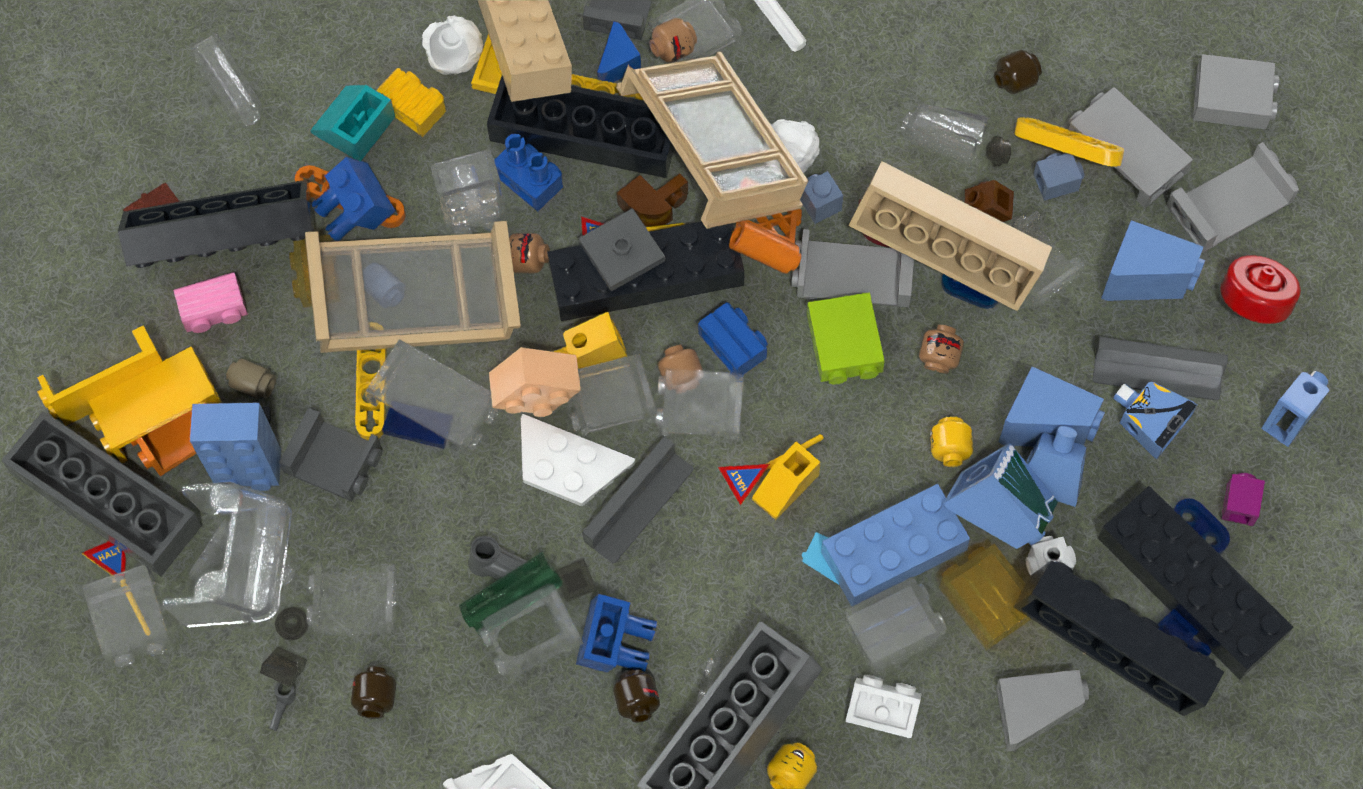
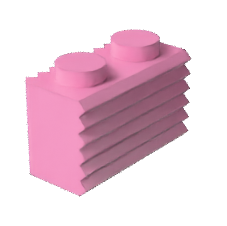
(210, 303)

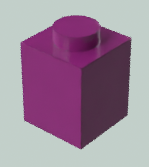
(1243, 499)

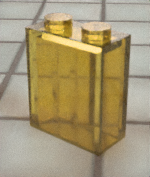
(985, 595)

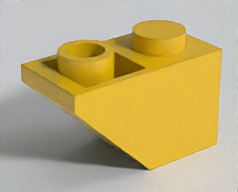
(787, 480)

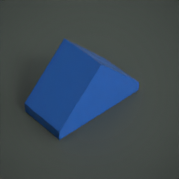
(618, 55)

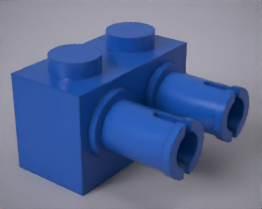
(528, 172)
(359, 194)
(603, 633)

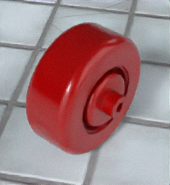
(1260, 289)

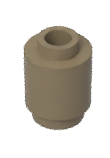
(251, 379)

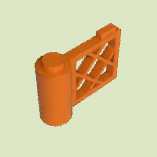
(765, 244)

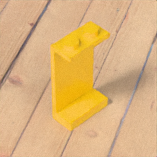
(151, 400)
(73, 402)

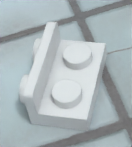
(884, 706)

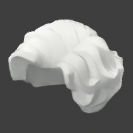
(452, 45)
(799, 140)

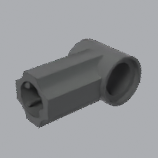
(498, 565)

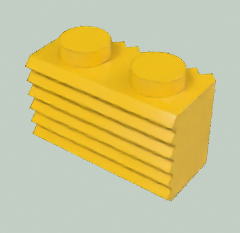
(412, 101)

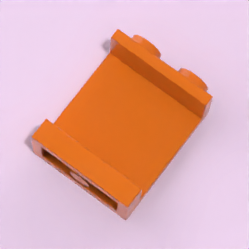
(167, 445)

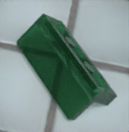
(511, 587)

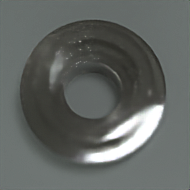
(998, 151)
(294, 632)

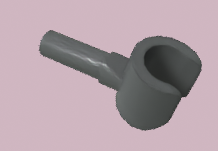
(282, 702)

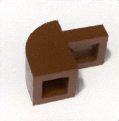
(653, 206)

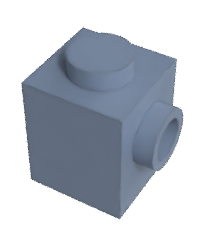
(1058, 175)
(821, 197)

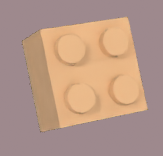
(534, 381)

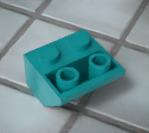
(355, 120)

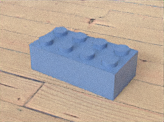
(236, 444)
(894, 545)

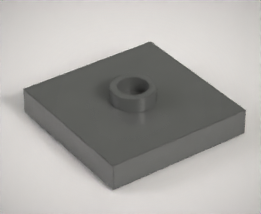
(622, 249)

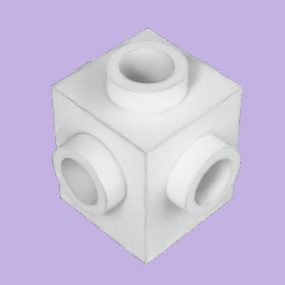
(1048, 547)

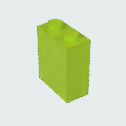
(845, 338)

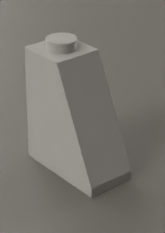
(1038, 703)

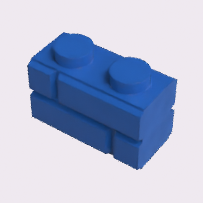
(733, 339)

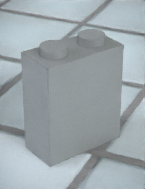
(1235, 92)

